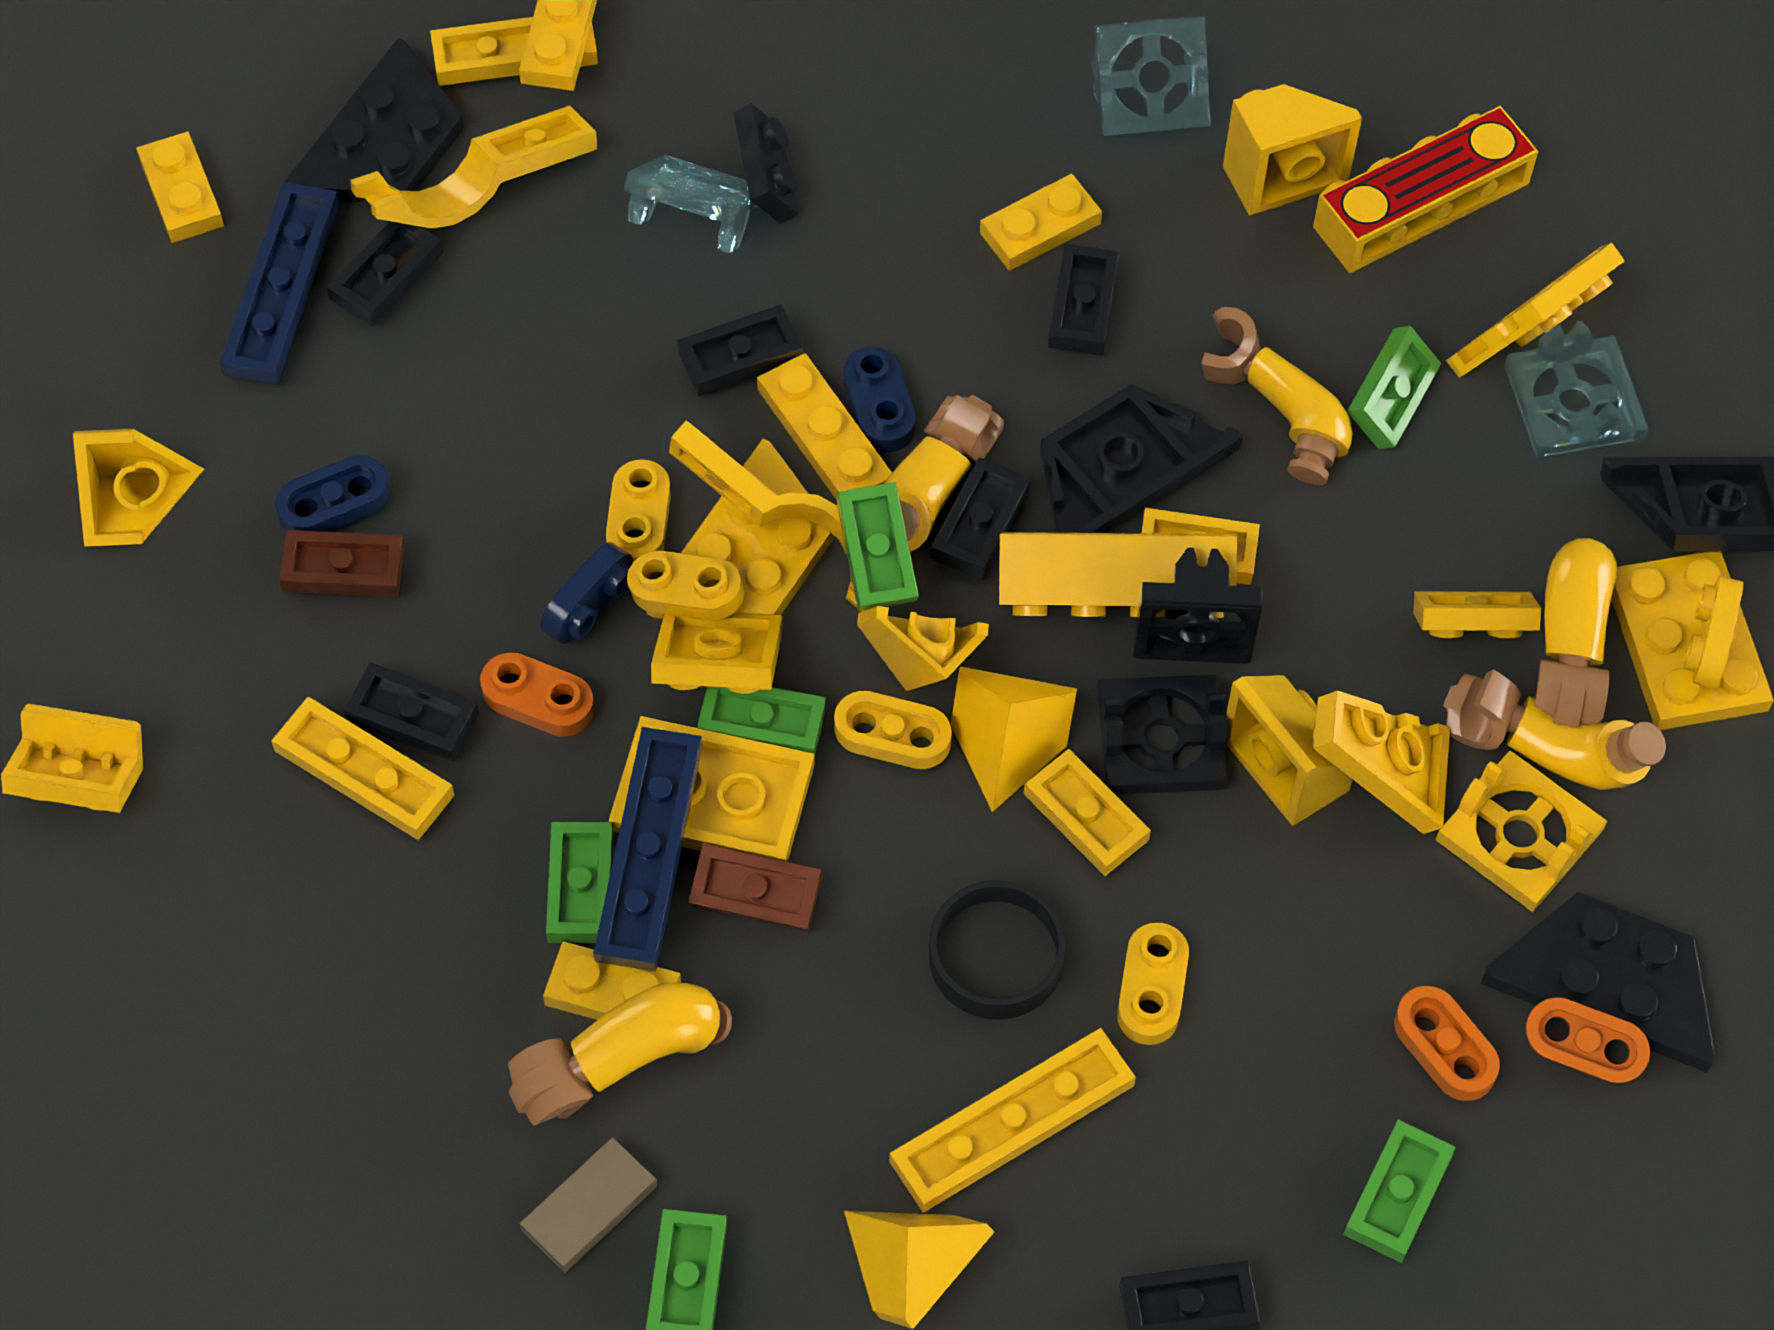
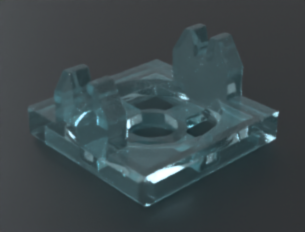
(1110, 41)
(693, 190)
(1584, 430)

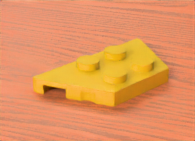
(1542, 310)
(771, 557)

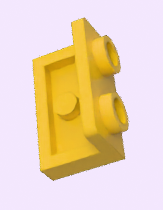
(75, 758)

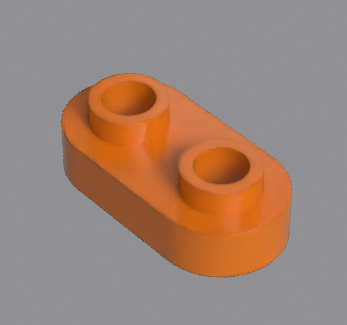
(533, 694)
(1587, 1040)
(1450, 1044)

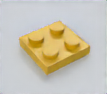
(719, 653)

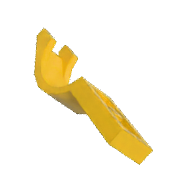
(488, 163)
(749, 493)

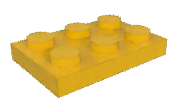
(1657, 618)
(743, 792)

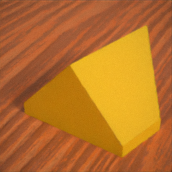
(126, 484)
(919, 647)
(1009, 728)
(911, 1258)

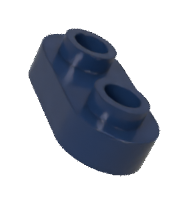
(879, 394)
(331, 495)
(578, 602)

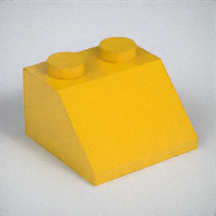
(1287, 146)
(1273, 739)

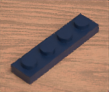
(279, 283)
(648, 849)

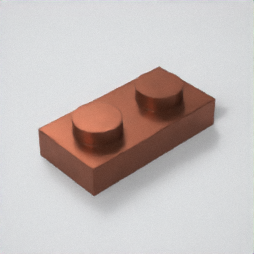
(342, 563)
(755, 887)

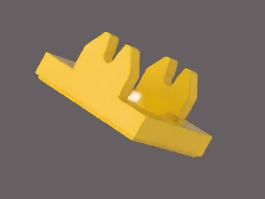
(1523, 885)

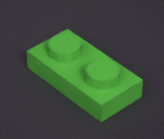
(1394, 387)
(877, 546)
(765, 716)
(578, 880)
(1399, 1191)
(687, 1271)

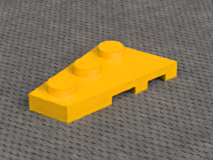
(1386, 755)

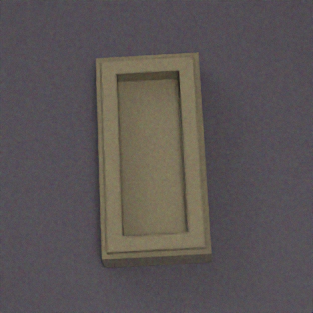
(588, 1205)

